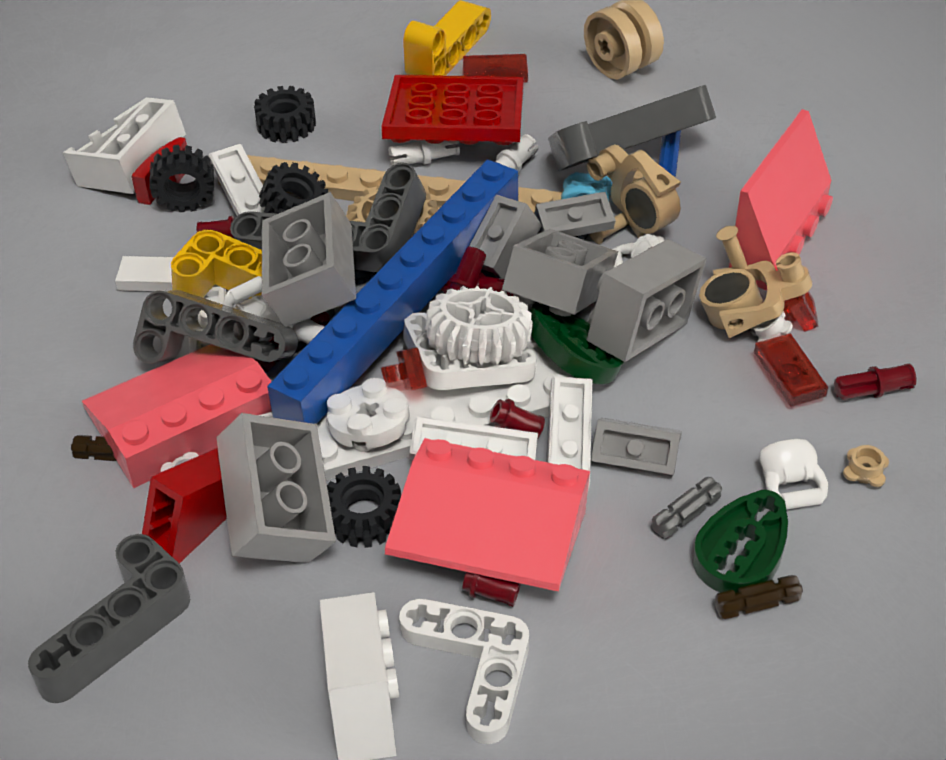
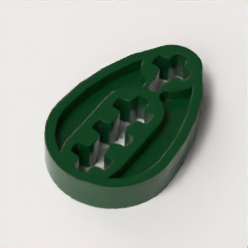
(567, 345)
(734, 523)

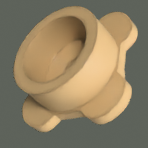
(866, 465)

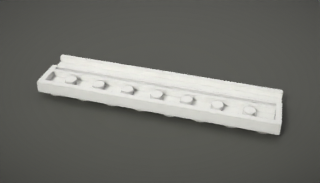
(460, 405)

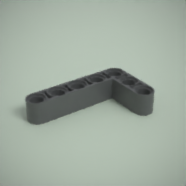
(630, 128)
(386, 227)

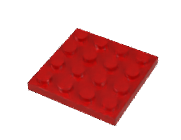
(454, 109)

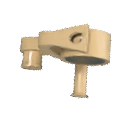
(645, 203)
(732, 293)

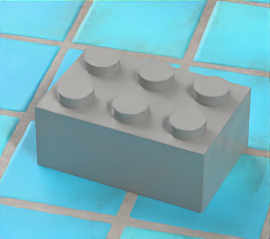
(307, 260)
(557, 271)
(645, 299)
(275, 489)

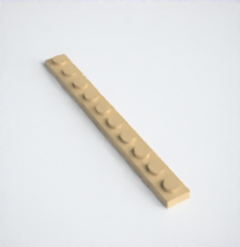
(351, 182)

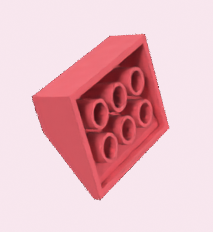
(784, 196)
(177, 408)
(489, 513)

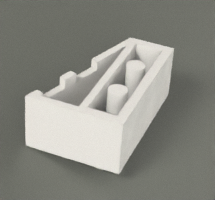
(116, 154)
(358, 676)

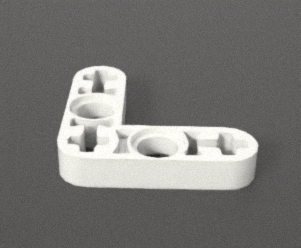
(448, 374)
(492, 656)

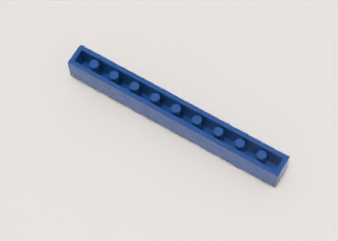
(396, 291)

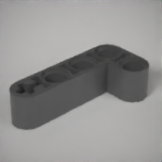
(218, 332)
(152, 595)

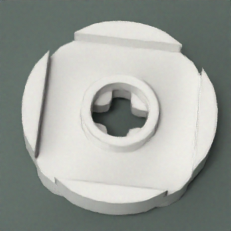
(350, 413)

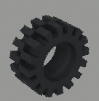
(285, 114)
(182, 163)
(292, 180)
(358, 488)

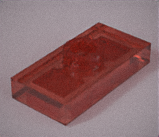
(496, 65)
(790, 369)

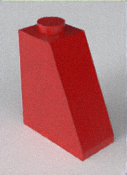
(185, 505)

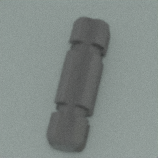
(686, 507)

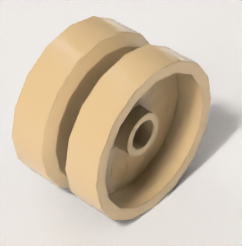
(623, 38)

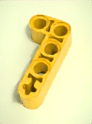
(440, 47)
(216, 260)

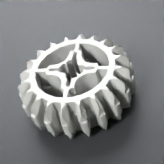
(478, 325)

